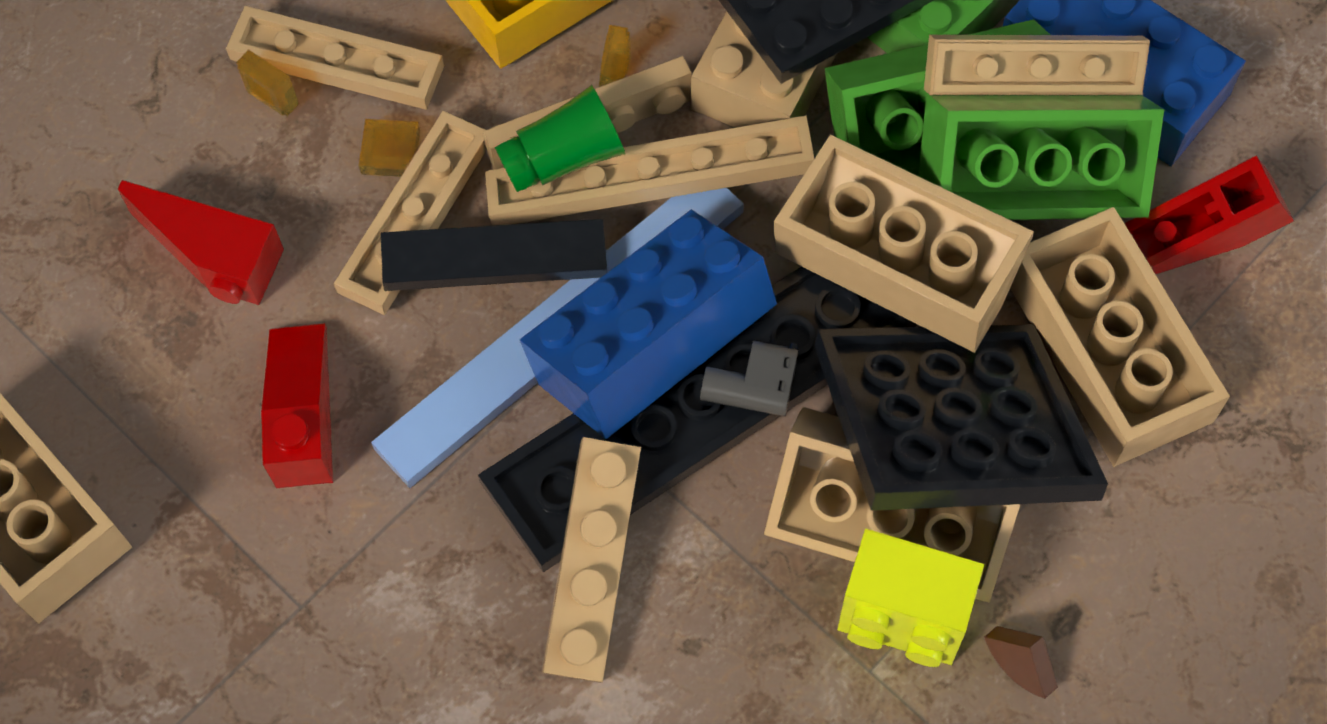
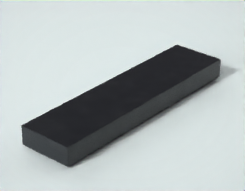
(493, 254)

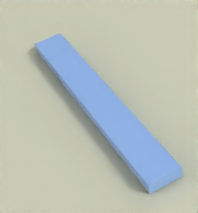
(502, 370)

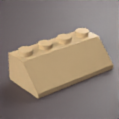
(901, 242)
(826, 509)

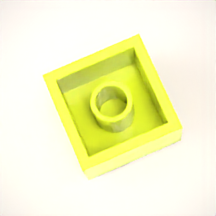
(909, 598)

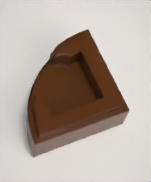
(1023, 659)

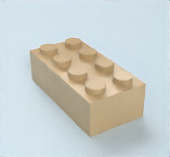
(741, 89)
(1116, 337)
(49, 525)

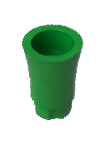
(561, 142)

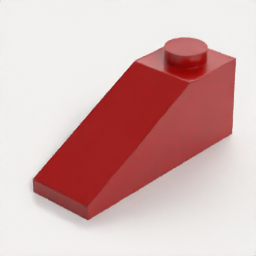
(1212, 218)
(221, 248)
(297, 407)

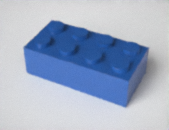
(1184, 68)
(649, 322)

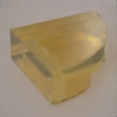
(615, 55)

